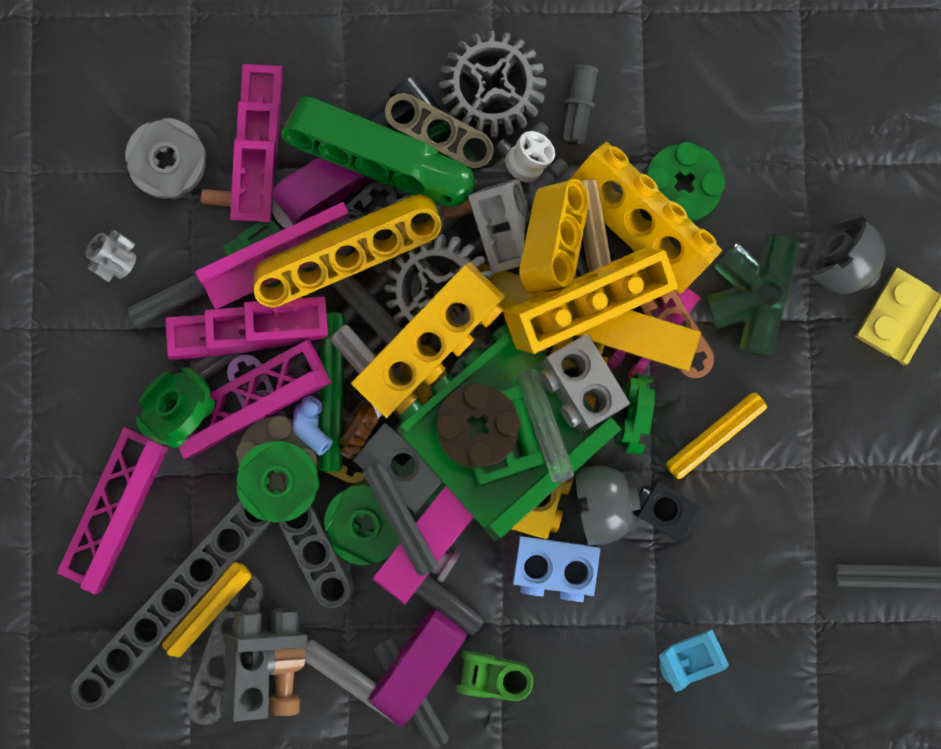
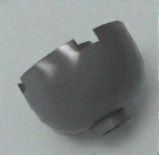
(849, 258)
(605, 503)

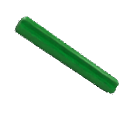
(332, 396)

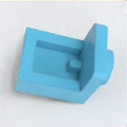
(692, 660)

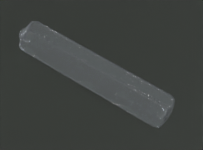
(545, 426)

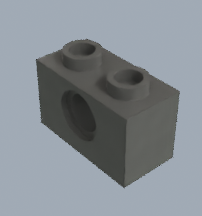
(384, 448)

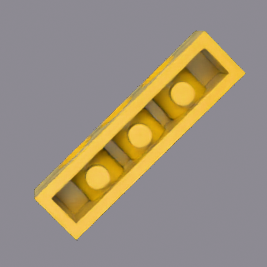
(624, 218)
(590, 300)
(378, 380)

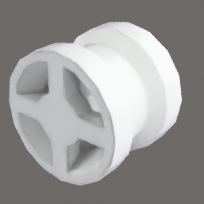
(530, 156)

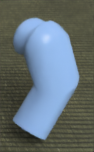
(306, 425)

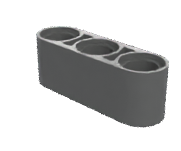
(318, 573)

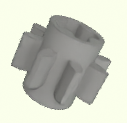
(110, 255)

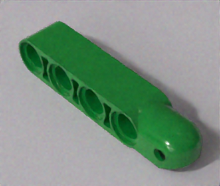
(377, 152)

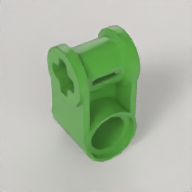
(491, 677)

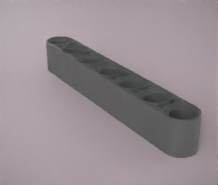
(158, 610)

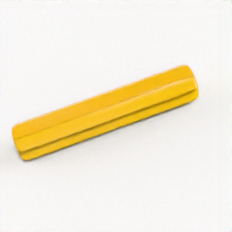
(716, 435)
(206, 609)

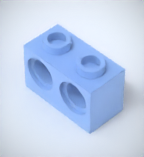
(557, 556)

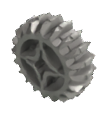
(511, 56)
(428, 275)

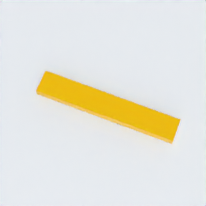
(627, 332)

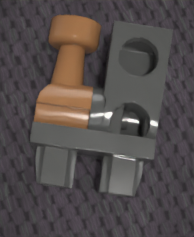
(255, 655)

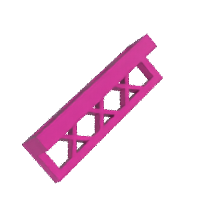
(233, 275)
(265, 405)
(121, 520)

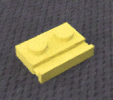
(900, 316)

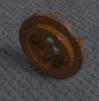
(358, 429)

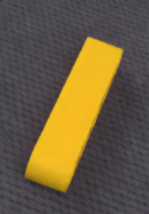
(335, 267)

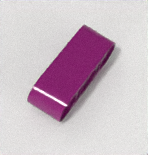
(316, 189)
(417, 667)

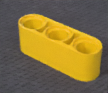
(554, 236)

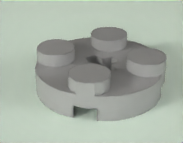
(144, 166)

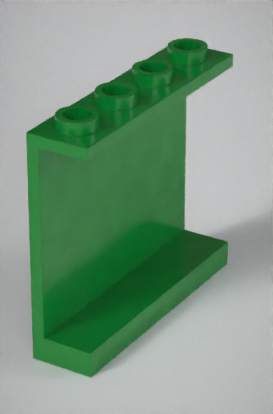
(507, 500)

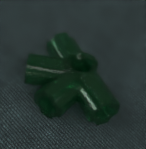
(742, 301)

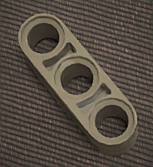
(458, 135)

